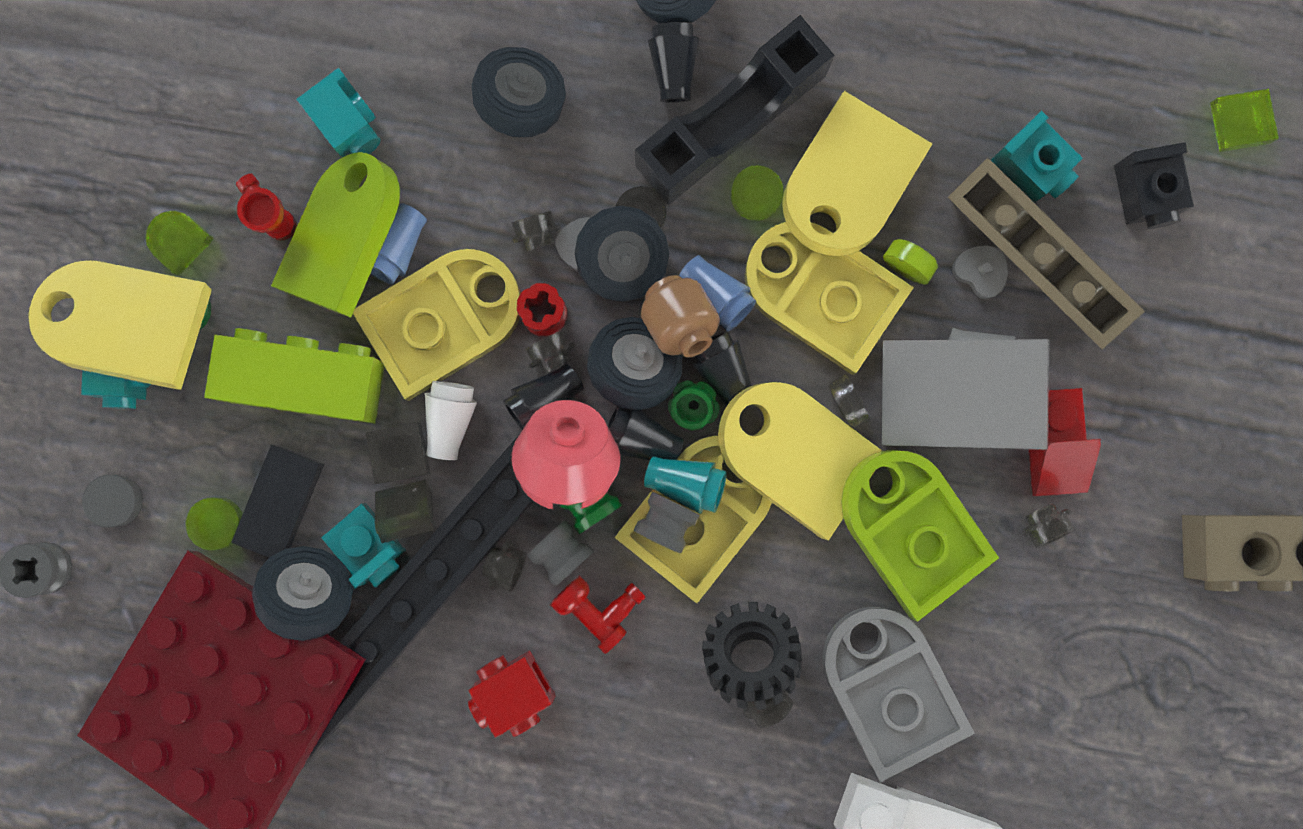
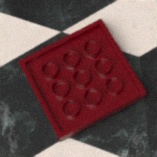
(217, 702)

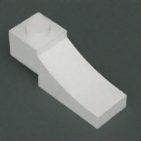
(878, 806)

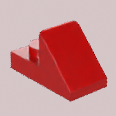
(1070, 456)

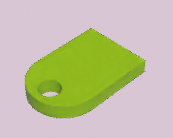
(340, 234)
(916, 532)

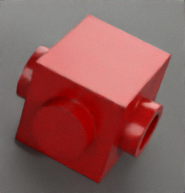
(510, 695)

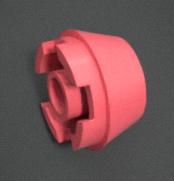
(565, 455)

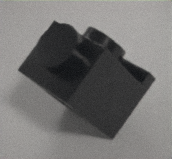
(1139, 190)

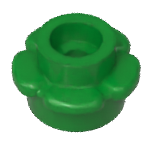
(693, 418)

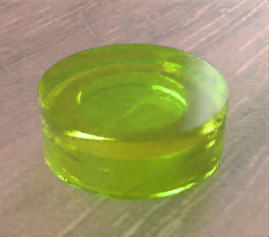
(757, 192)
(213, 523)

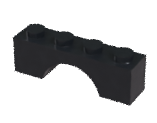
(763, 90)

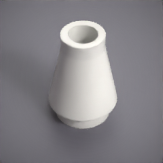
(447, 418)

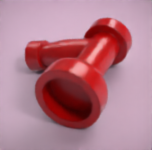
(263, 210)
(603, 624)

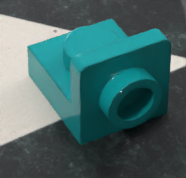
(361, 549)

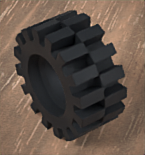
(752, 626)

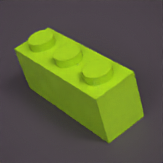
(295, 376)

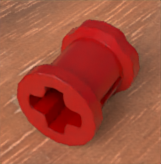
(534, 297)

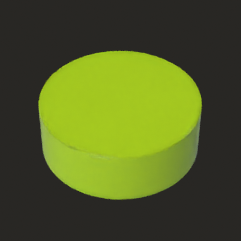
(911, 261)

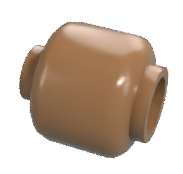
(680, 316)

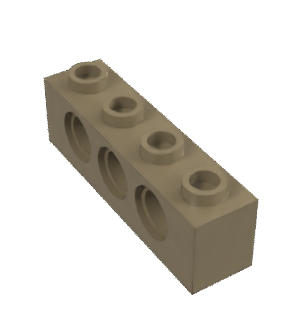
(1045, 254)
(1215, 550)

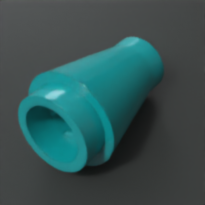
(687, 482)

